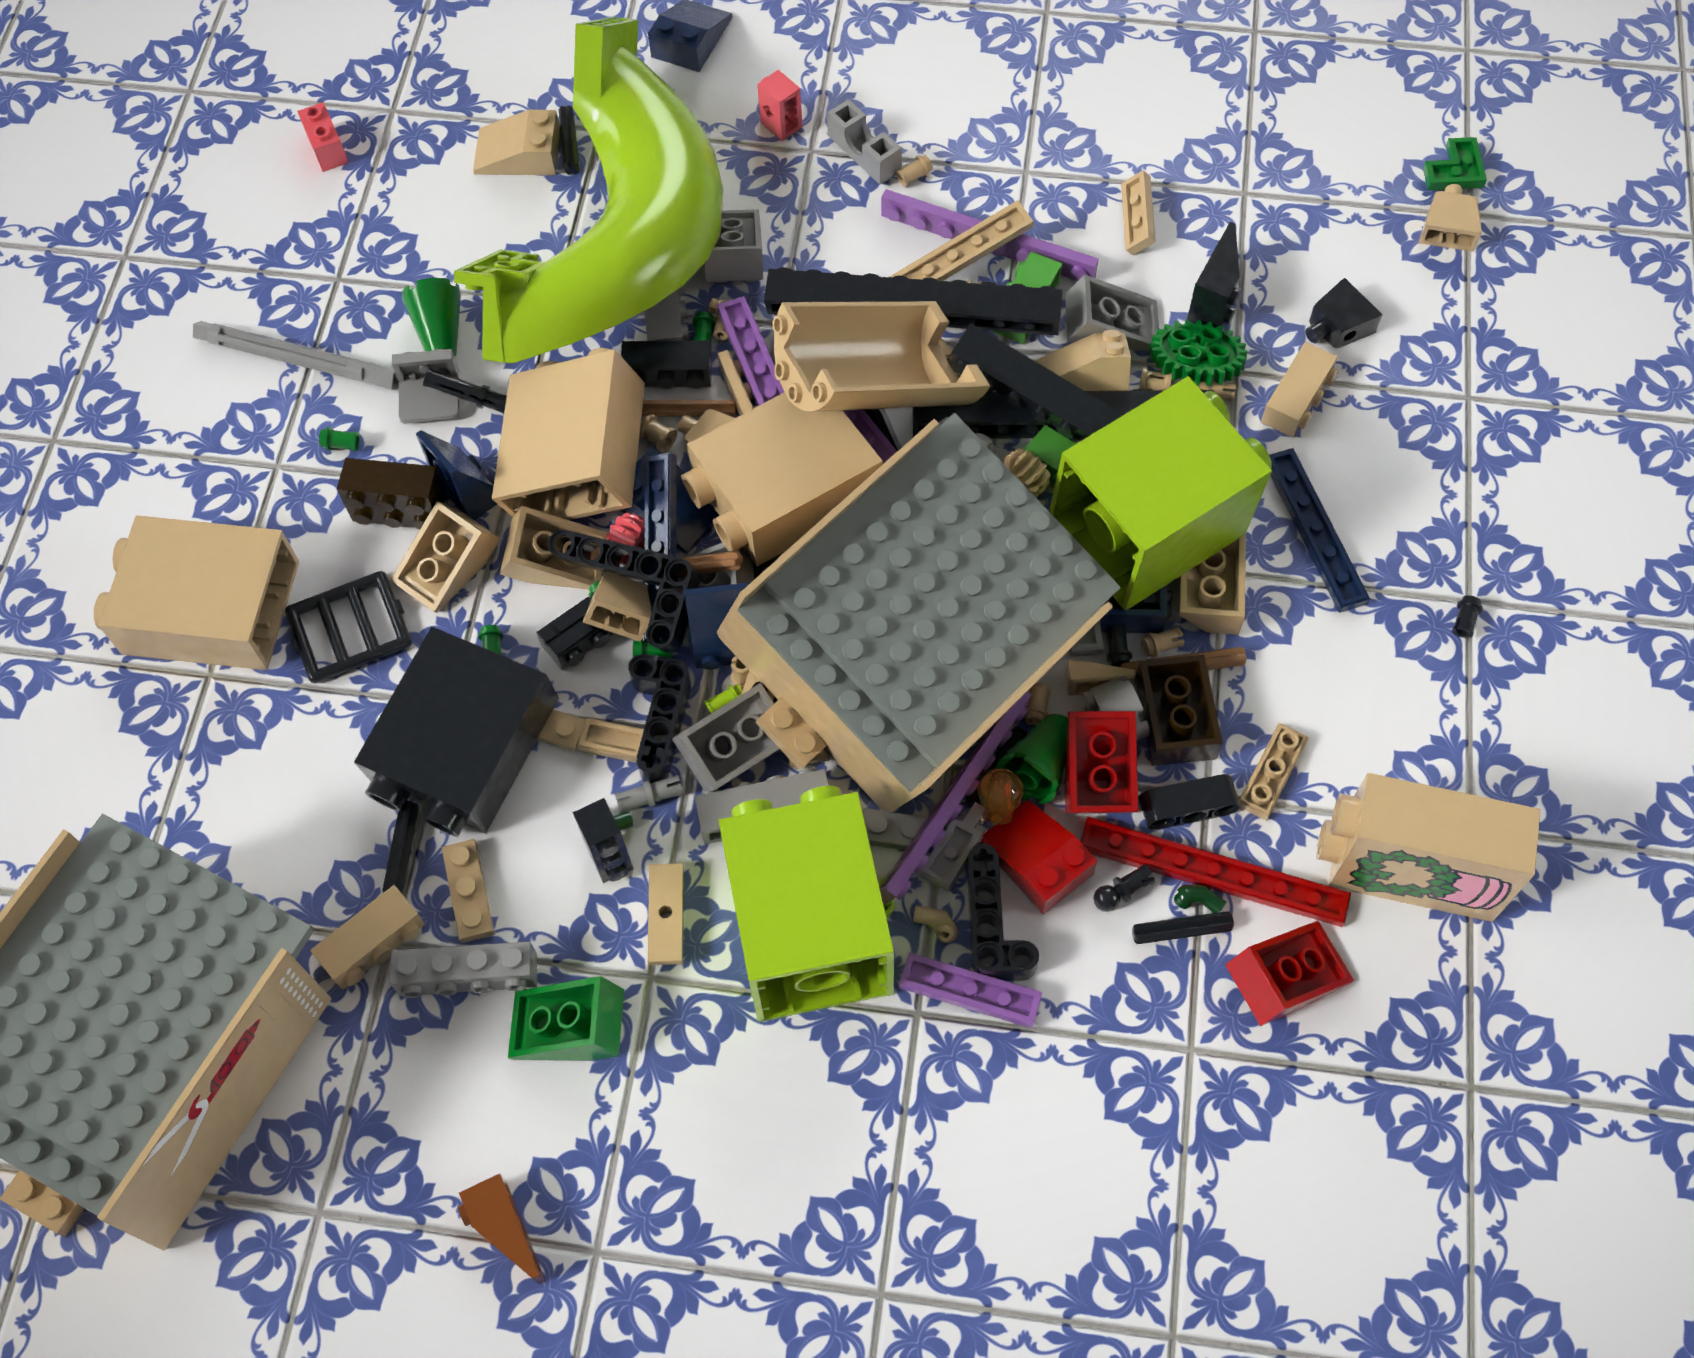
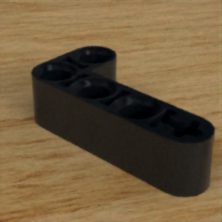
(658, 720)
(991, 912)

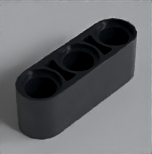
(1189, 802)

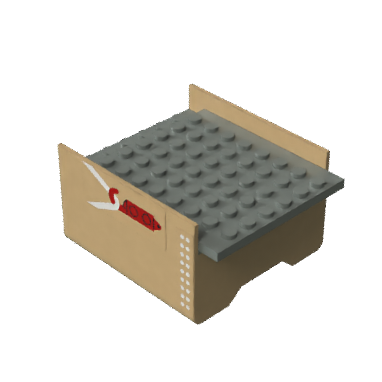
(914, 615)
(138, 1029)

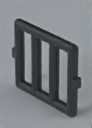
(374, 650)

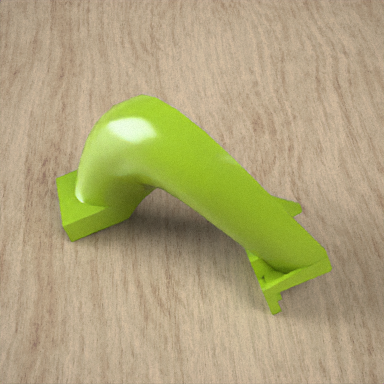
(656, 220)

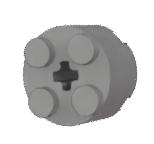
(1117, 696)

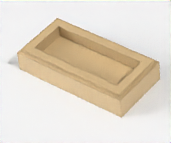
(610, 739)

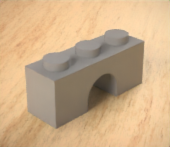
(876, 155)

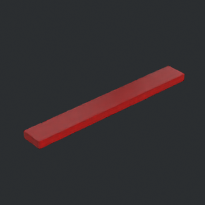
(1216, 872)

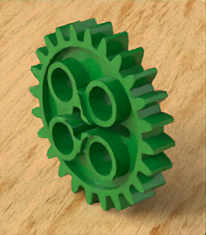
(1198, 352)

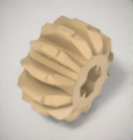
(1028, 470)

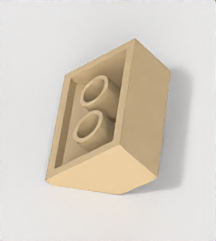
(1215, 591)

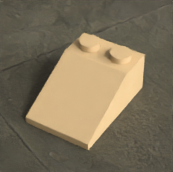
(519, 145)
(1093, 362)
(444, 556)
(529, 557)

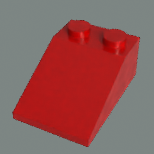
(1101, 763)
(1040, 856)
(1288, 972)

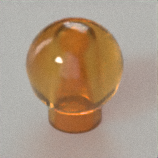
(1000, 794)

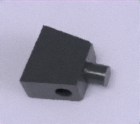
(1342, 316)

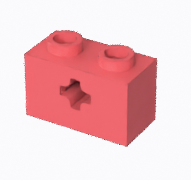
(780, 105)
(323, 137)

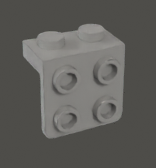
(421, 402)

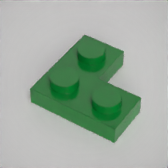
(1462, 168)

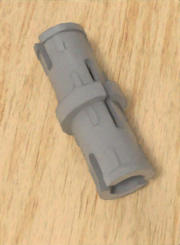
(649, 793)

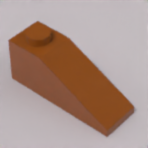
(495, 1216)

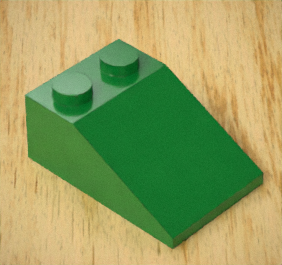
(567, 1021)

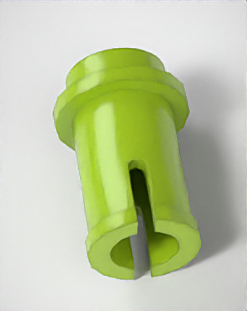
(723, 698)

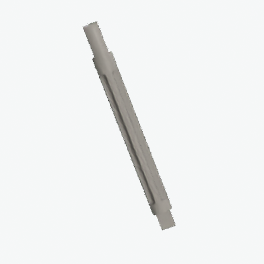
(296, 354)

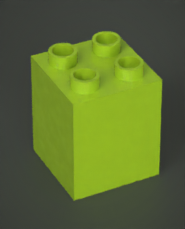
(1160, 489)
(807, 903)

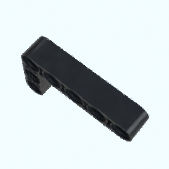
(637, 569)

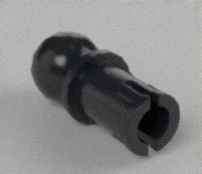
(1107, 897)

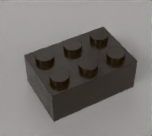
(390, 492)
(1178, 710)

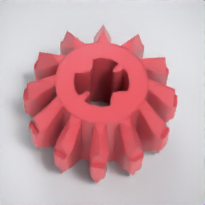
(629, 531)

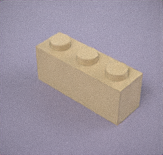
(1300, 390)
(368, 938)

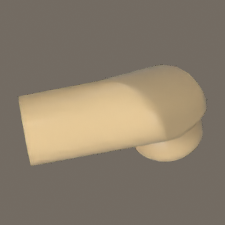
(719, 331)
(938, 920)

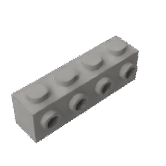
(463, 969)

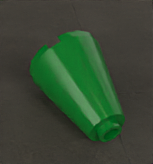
(434, 312)
(1039, 758)

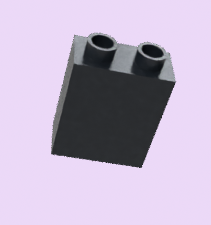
(456, 733)

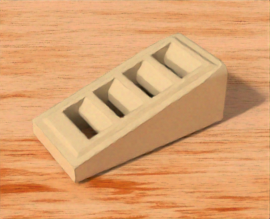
(1086, 675)

